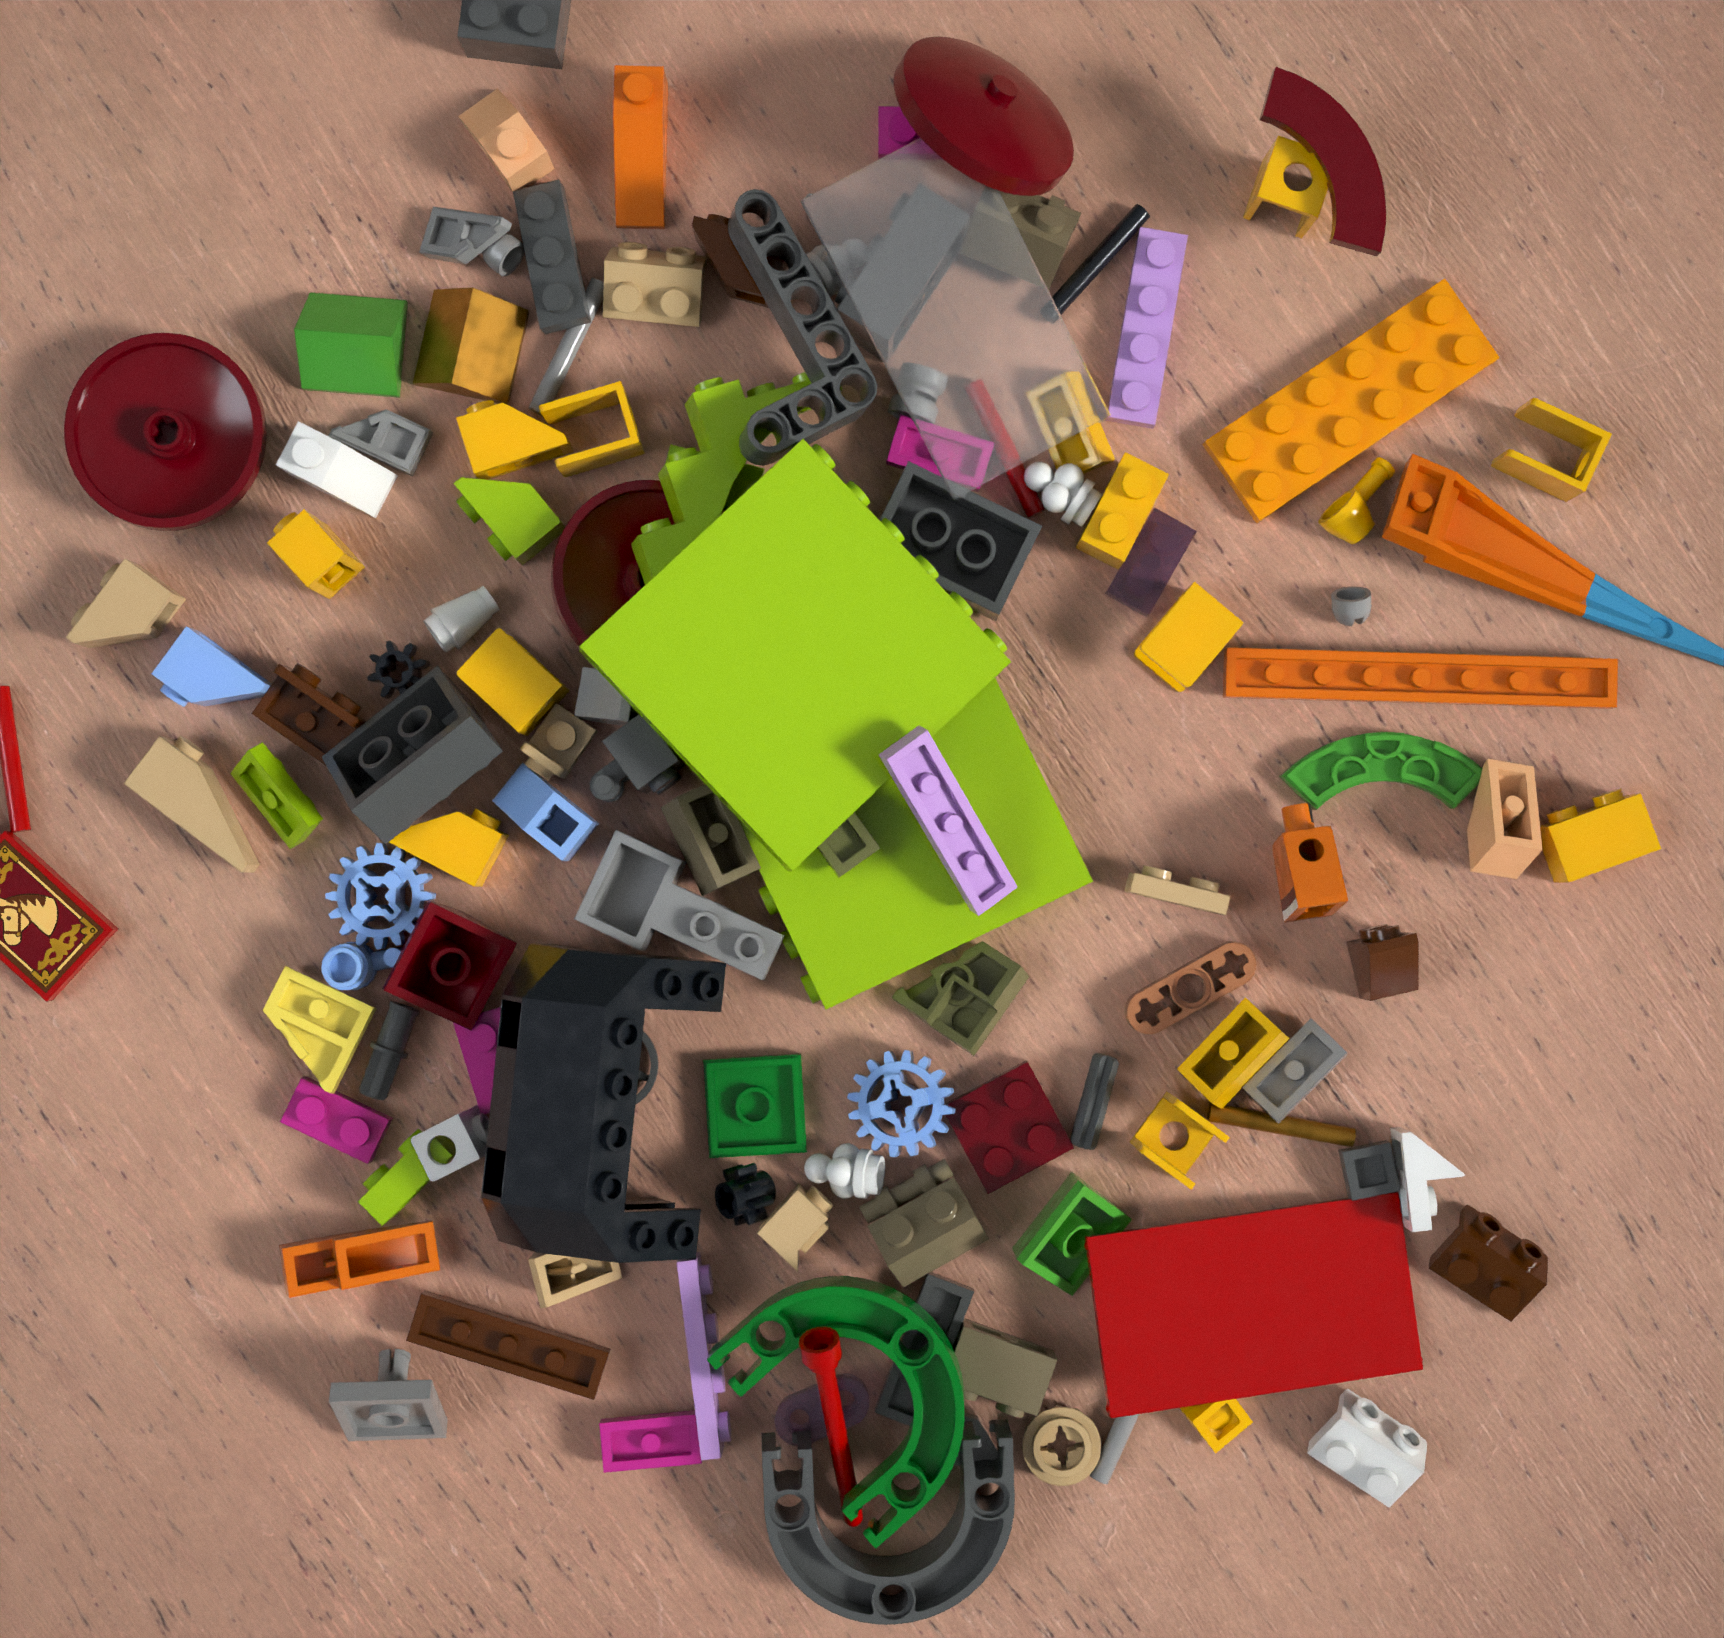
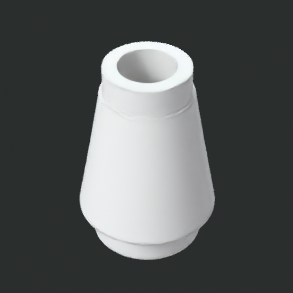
(460, 618)

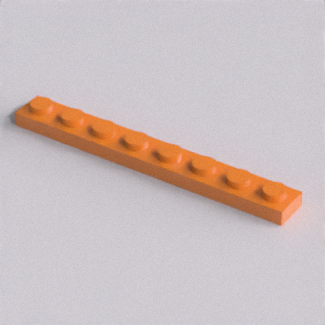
(1420, 678)

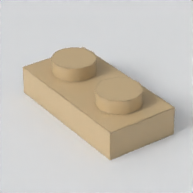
(1198, 895)

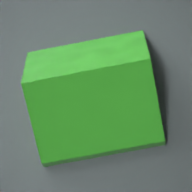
(351, 344)
(1057, 1235)

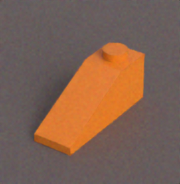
(640, 146)

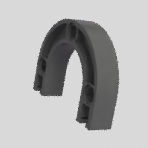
(931, 1576)

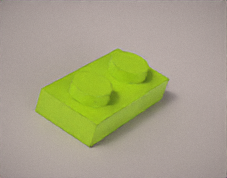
(276, 795)

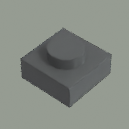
(1369, 1170)

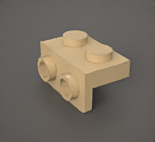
(653, 284)

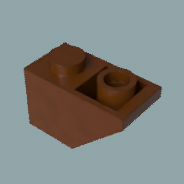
(725, 260)
(1384, 962)

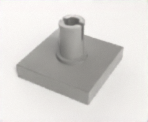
(391, 1406)

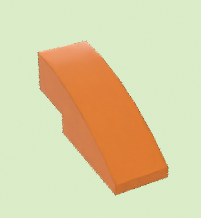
(358, 1258)

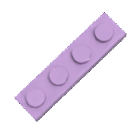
(1146, 327)
(948, 820)
(701, 1333)

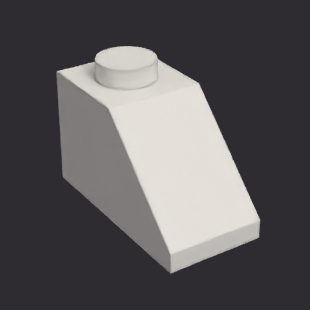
(336, 469)

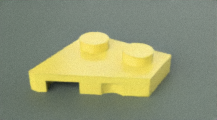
(318, 1023)

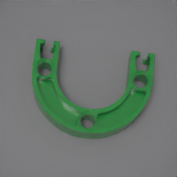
(878, 1317)

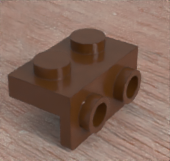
(306, 712)
(1491, 1263)

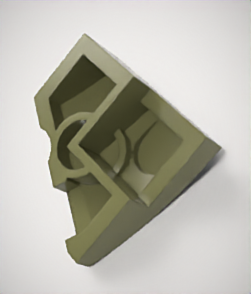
(966, 996)

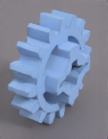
(364, 910)
(895, 1081)

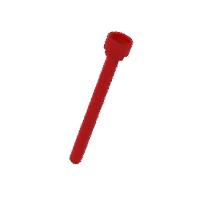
(821, 1354)

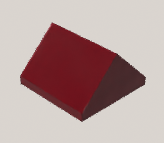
(450, 964)

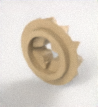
(1080, 1458)

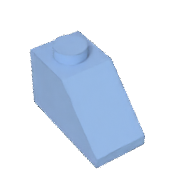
(206, 673)

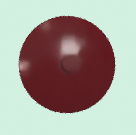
(983, 116)
(165, 431)
(594, 556)

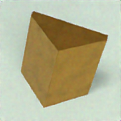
(471, 344)

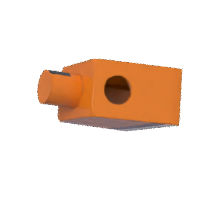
(1305, 886)

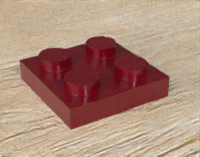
(1008, 1127)

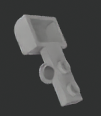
(640, 894)

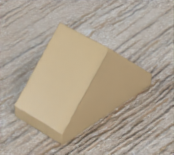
(565, 1277)

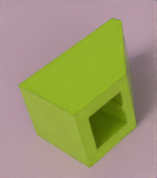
(513, 512)

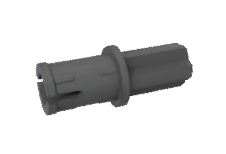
(388, 1050)

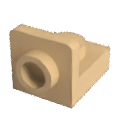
(557, 743)

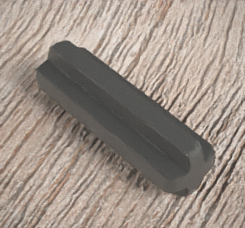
(1094, 1101)

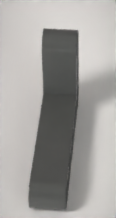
(801, 332)

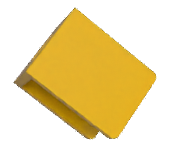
(1272, 189)
(586, 403)
(1568, 428)
(1188, 638)
(512, 681)
(1176, 1161)

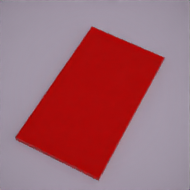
(1253, 1304)

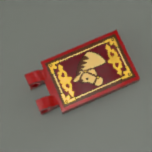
(44, 921)

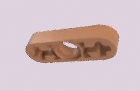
(1216, 959)

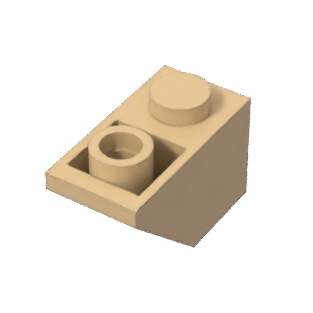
(127, 608)

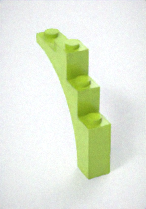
(701, 482)

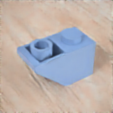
(545, 813)

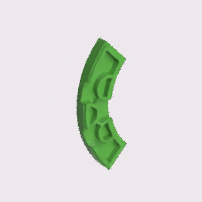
(1385, 758)

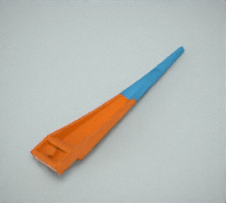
(1477, 538)

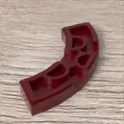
(1343, 153)

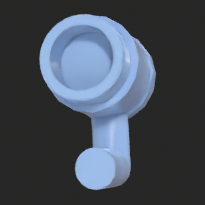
(356, 966)

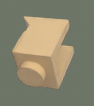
(796, 1223)

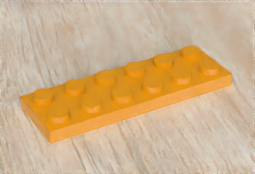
(1350, 400)

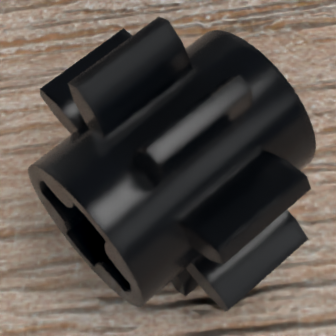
(386, 664)
(745, 1194)

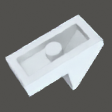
(1415, 1165)

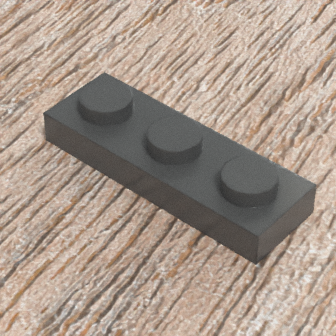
(552, 257)
(947, 1304)

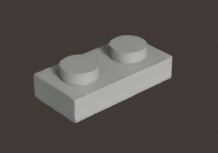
(1294, 1071)

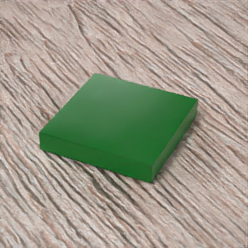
(755, 1105)

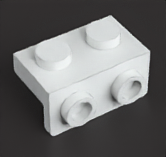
(1370, 1449)

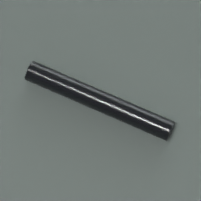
(1100, 257)

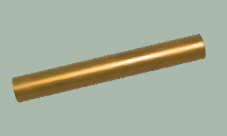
(1288, 1126)

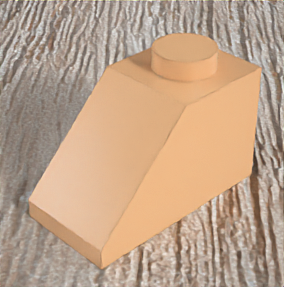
(507, 141)
(1504, 820)

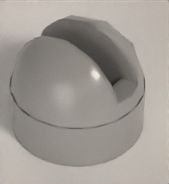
(504, 254)
(1351, 604)

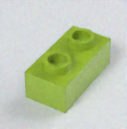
(395, 1187)

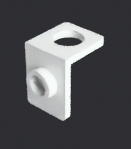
(469, 1135)

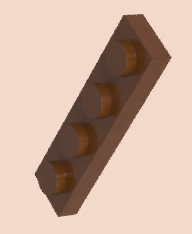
(508, 1344)

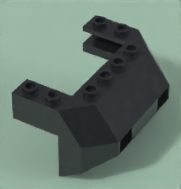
(570, 1100)

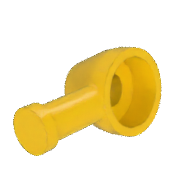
(1349, 514)

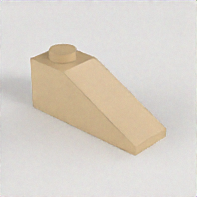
(191, 796)

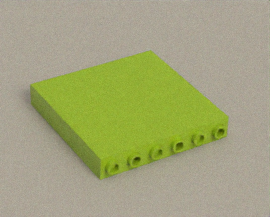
(795, 653)
(901, 900)

